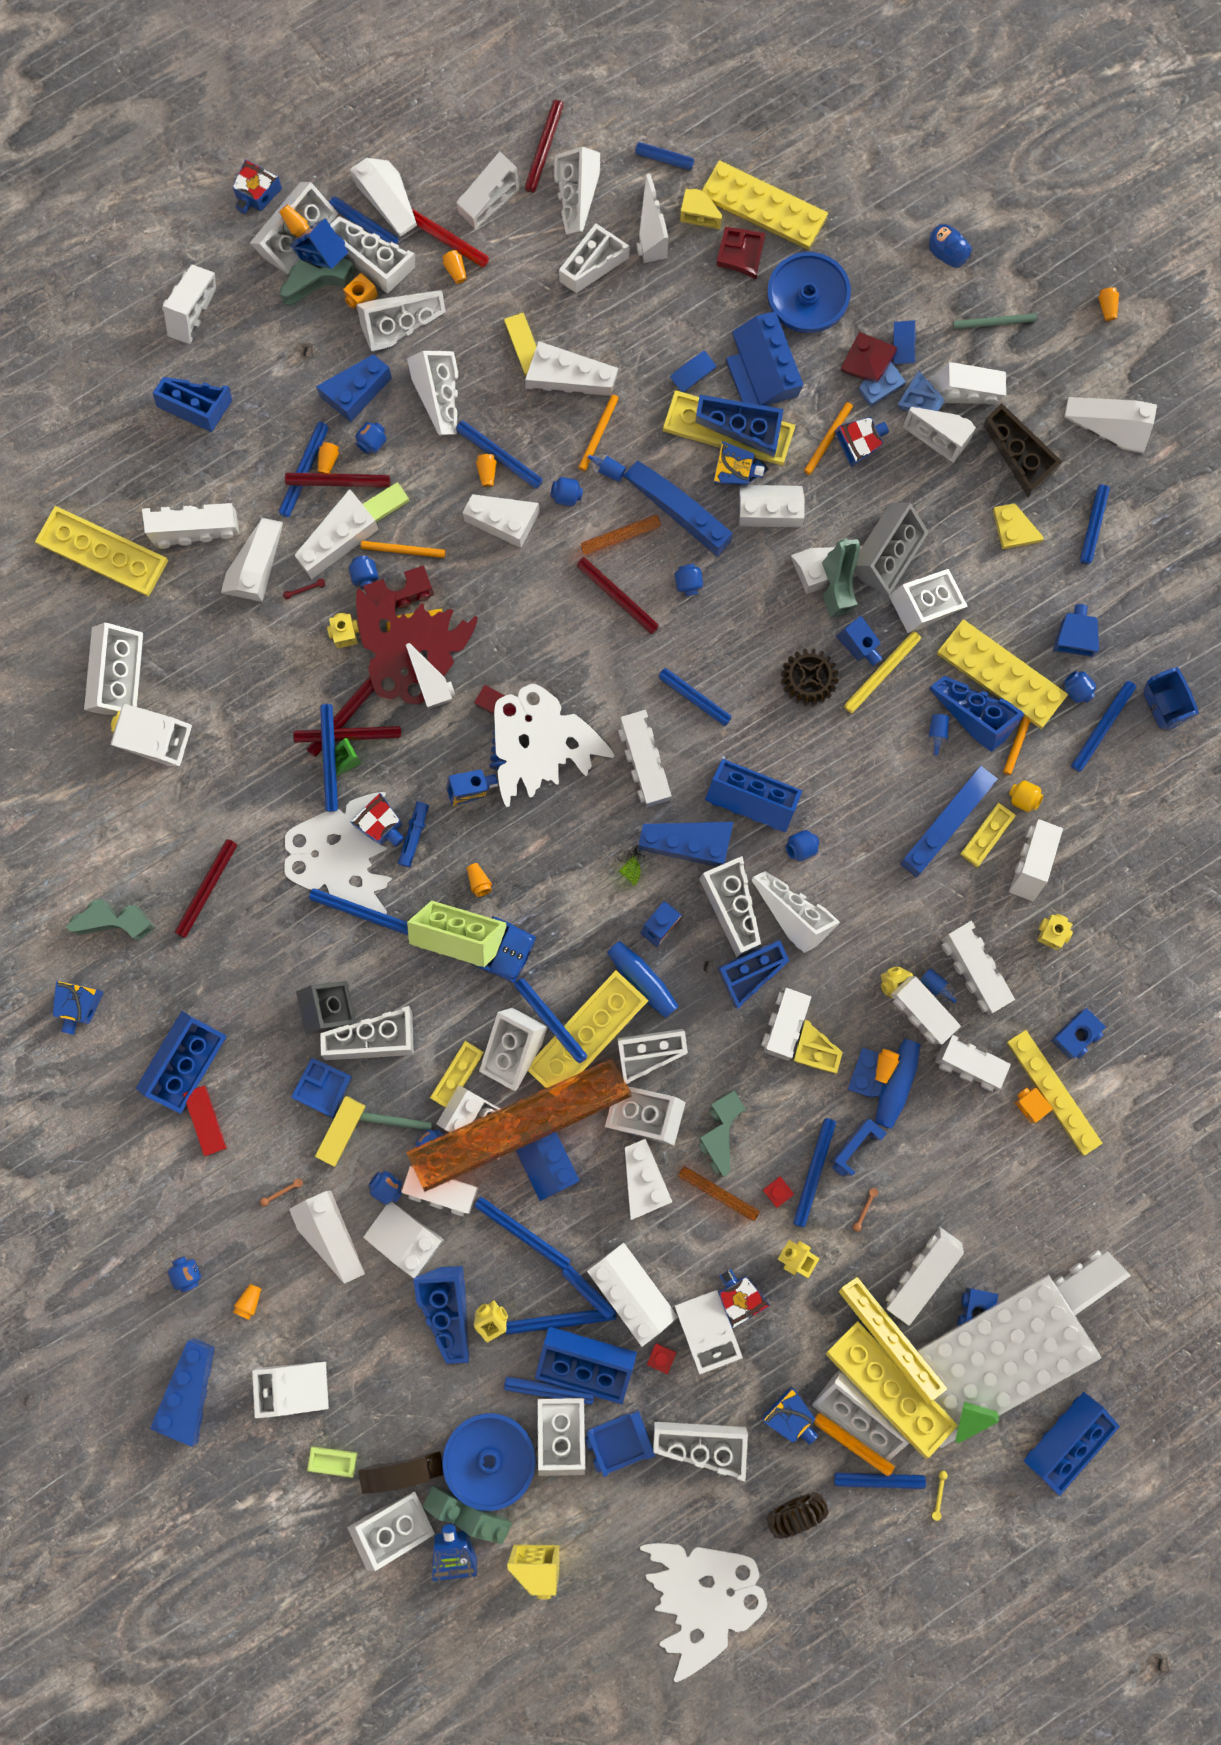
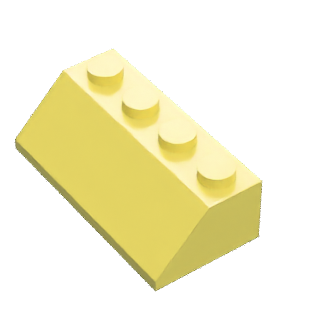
(536, 1568)

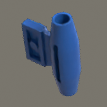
(643, 978)
(891, 1094)

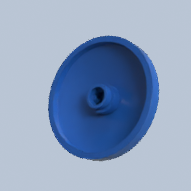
(809, 292)
(489, 1462)

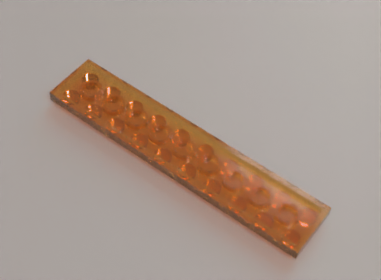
(518, 1125)

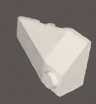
(653, 231)
(435, 379)
(326, 1232)

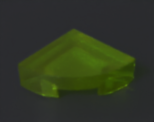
(631, 870)

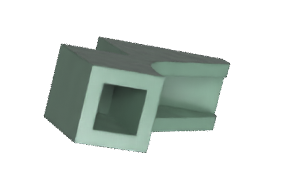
(307, 278)
(840, 570)
(102, 917)
(717, 1141)
(474, 1522)

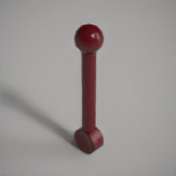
(320, 583)

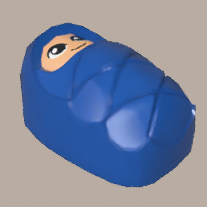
(949, 245)

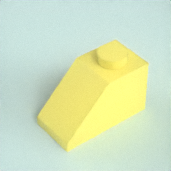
(700, 210)

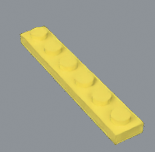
(1054, 1092)
(892, 1340)

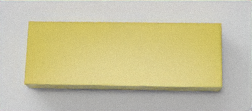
(521, 339)
(987, 835)
(457, 1073)
(340, 1131)

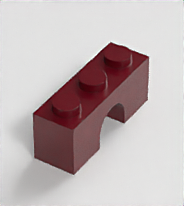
(416, 589)

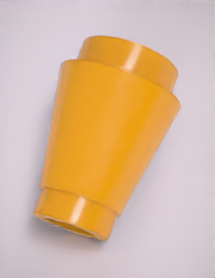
(295, 222)
(453, 263)
(1109, 303)
(327, 457)
(486, 468)
(478, 880)
(886, 1065)
(247, 1302)

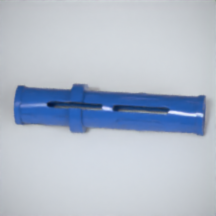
(415, 828)

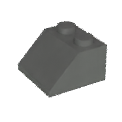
(325, 1007)

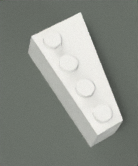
(375, 258)
(190, 524)
(645, 759)
(977, 969)
(371, 1038)

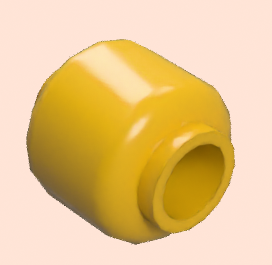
(1026, 796)

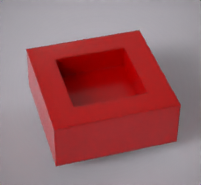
(778, 1192)
(661, 1358)

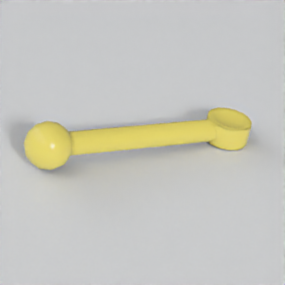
(936, 1515)

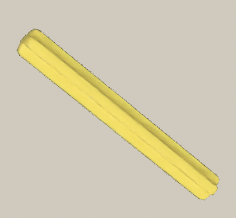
(882, 672)

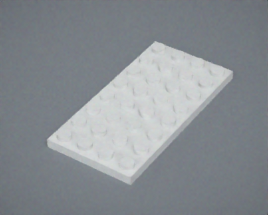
(1009, 1352)

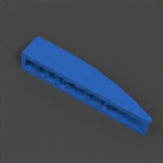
(680, 507)
(948, 821)

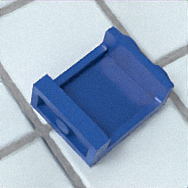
(865, 1128)
(619, 1442)

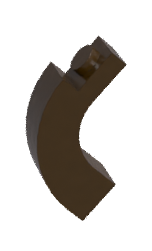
(400, 1474)

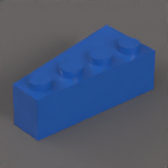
(742, 421)
(693, 842)
(184, 1399)

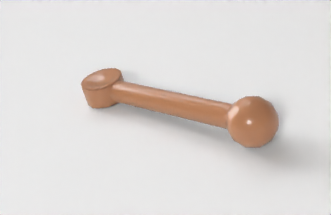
(297, 1183)
(873, 1192)

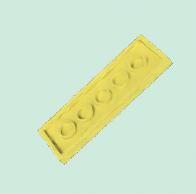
(764, 205)
(682, 419)
(101, 551)
(1002, 673)
(591, 1028)
(890, 1391)

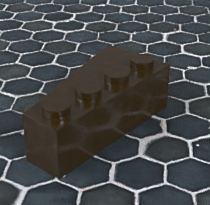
(1021, 449)

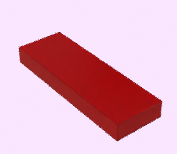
(205, 1121)

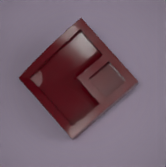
(741, 251)
(868, 358)

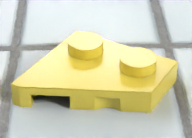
(1014, 527)
(816, 1050)

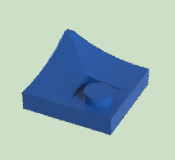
(322, 1088)

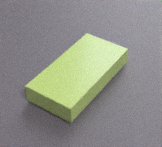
(386, 502)
(332, 1462)

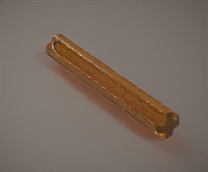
(620, 534)
(718, 1193)

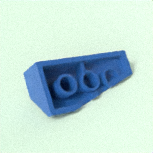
(982, 716)
(443, 1302)

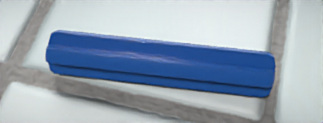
(664, 156)
(588, 1292)

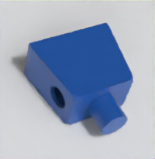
(1078, 633)
(855, 636)

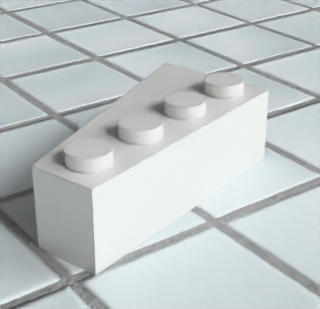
(567, 371)
(336, 535)
(732, 903)
(925, 1276)
(704, 1445)

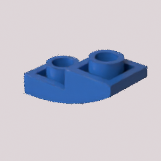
(905, 341)
(693, 371)

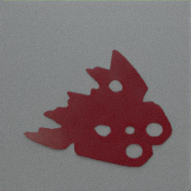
(390, 647)

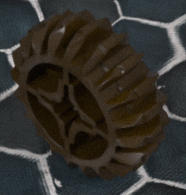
(815, 683)
(797, 1515)

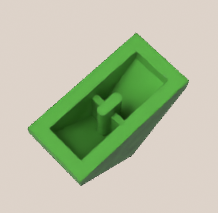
(345, 757)
(974, 1420)

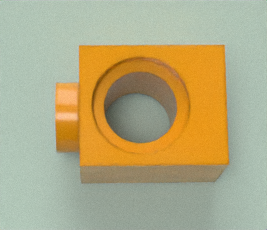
(357, 285)
(1032, 1104)

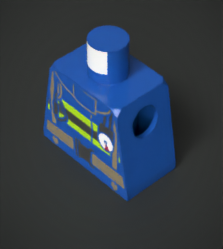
(453, 1555)

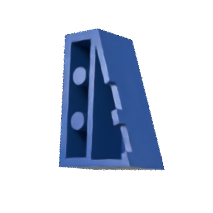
(320, 245)
(355, 387)
(193, 402)
(750, 971)

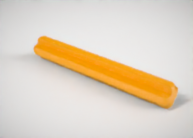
(853, 1444)

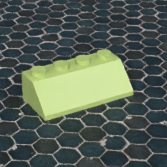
(456, 933)

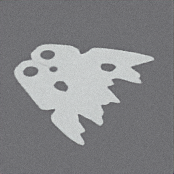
(546, 742)
(337, 861)
(701, 1606)

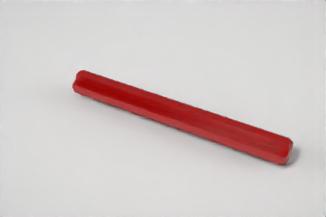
(450, 239)

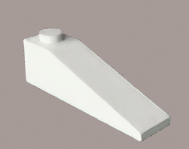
(577, 179)
(386, 192)
(393, 318)
(1120, 421)
(252, 566)
(810, 568)
(798, 918)

